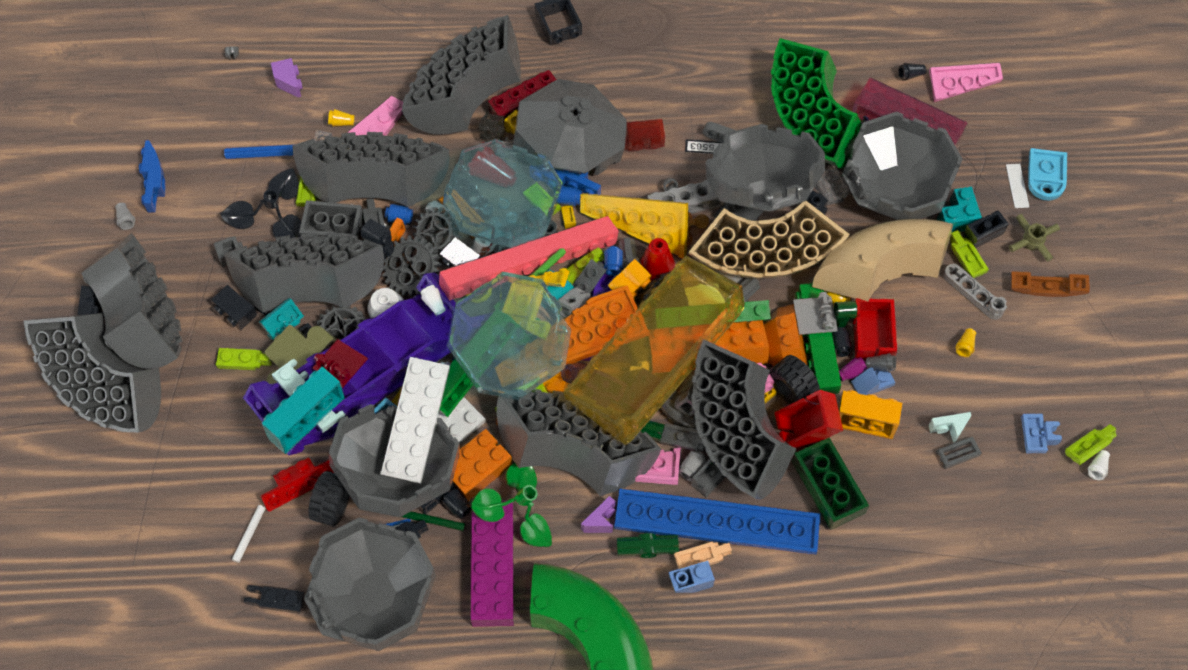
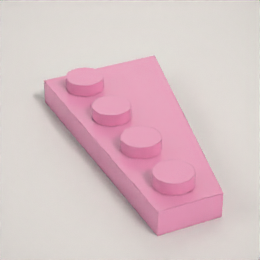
(956, 80)
(381, 119)
(664, 469)

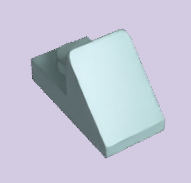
(954, 423)

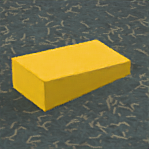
(568, 216)

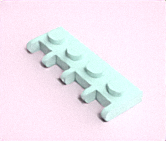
(290, 380)

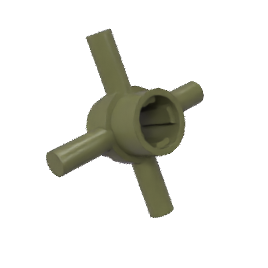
(1034, 237)

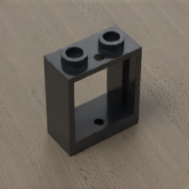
(551, 7)

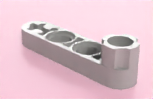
(997, 304)

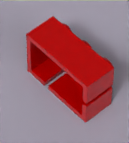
(874, 328)
(809, 420)

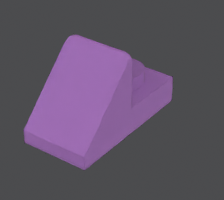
(596, 520)

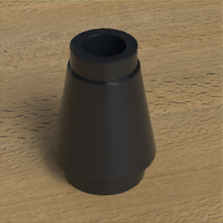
(910, 70)

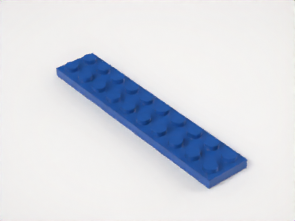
(717, 521)

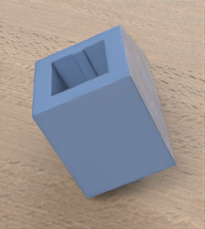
(692, 578)

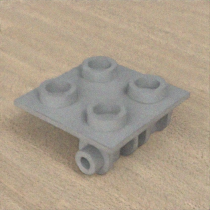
(815, 315)

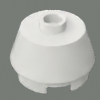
(382, 300)

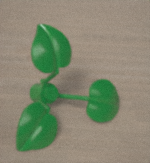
(489, 508)

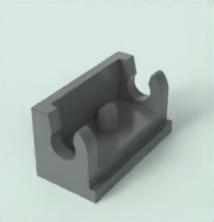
(707, 478)

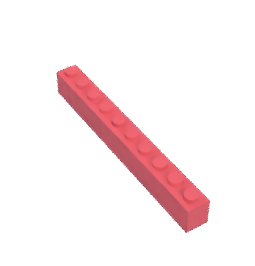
(528, 256)

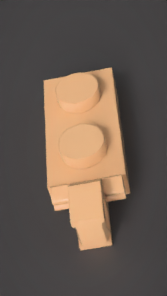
(707, 552)

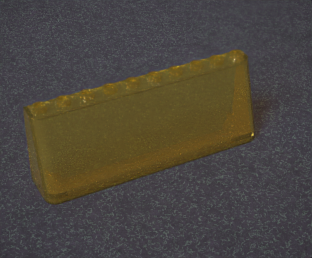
(655, 349)

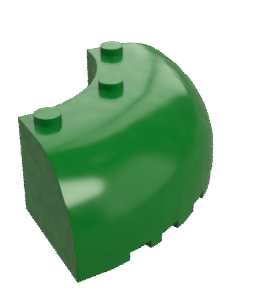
(806, 103)
(588, 618)

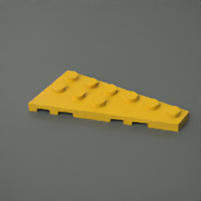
(642, 218)

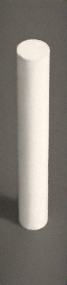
(248, 534)

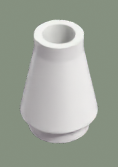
(432, 298)
(1099, 467)

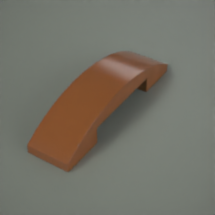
(1050, 286)

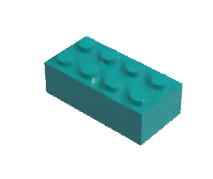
(303, 410)

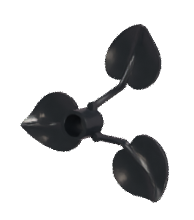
(284, 185)

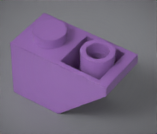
(285, 76)

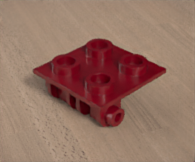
(340, 361)

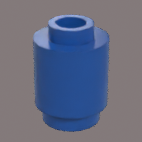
(570, 196)
(400, 212)
(613, 261)

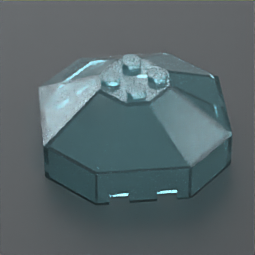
(502, 193)
(509, 336)

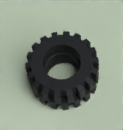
(793, 379)
(328, 500)

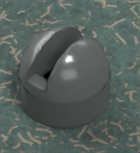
(231, 51)
(672, 185)

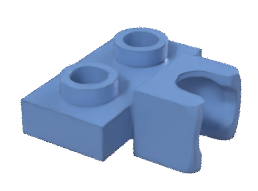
(1039, 434)

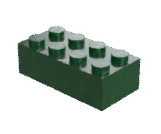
(830, 483)

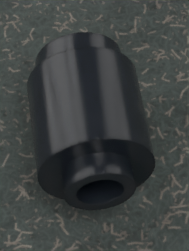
(842, 342)
(457, 503)

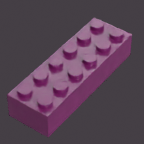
(493, 570)

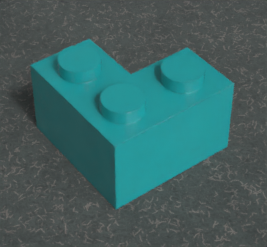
(962, 211)

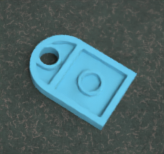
(1048, 171)

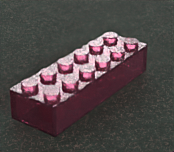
(880, 100)

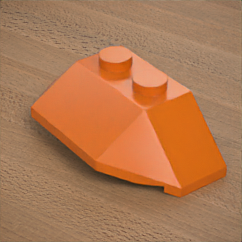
(784, 336)

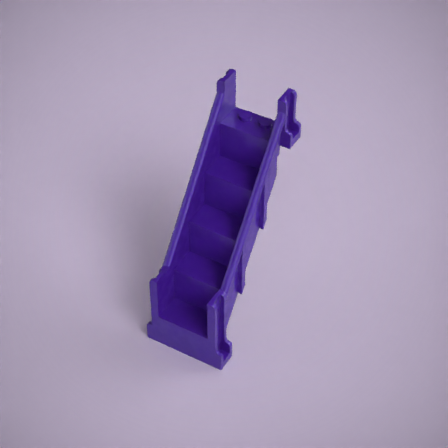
(388, 343)

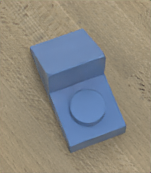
(872, 381)

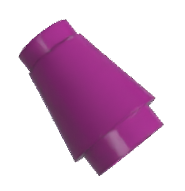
(852, 369)

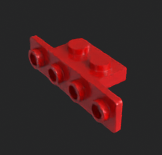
(294, 482)

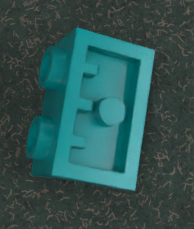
(281, 317)

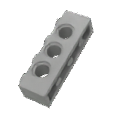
(695, 202)

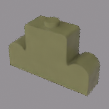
(295, 345)

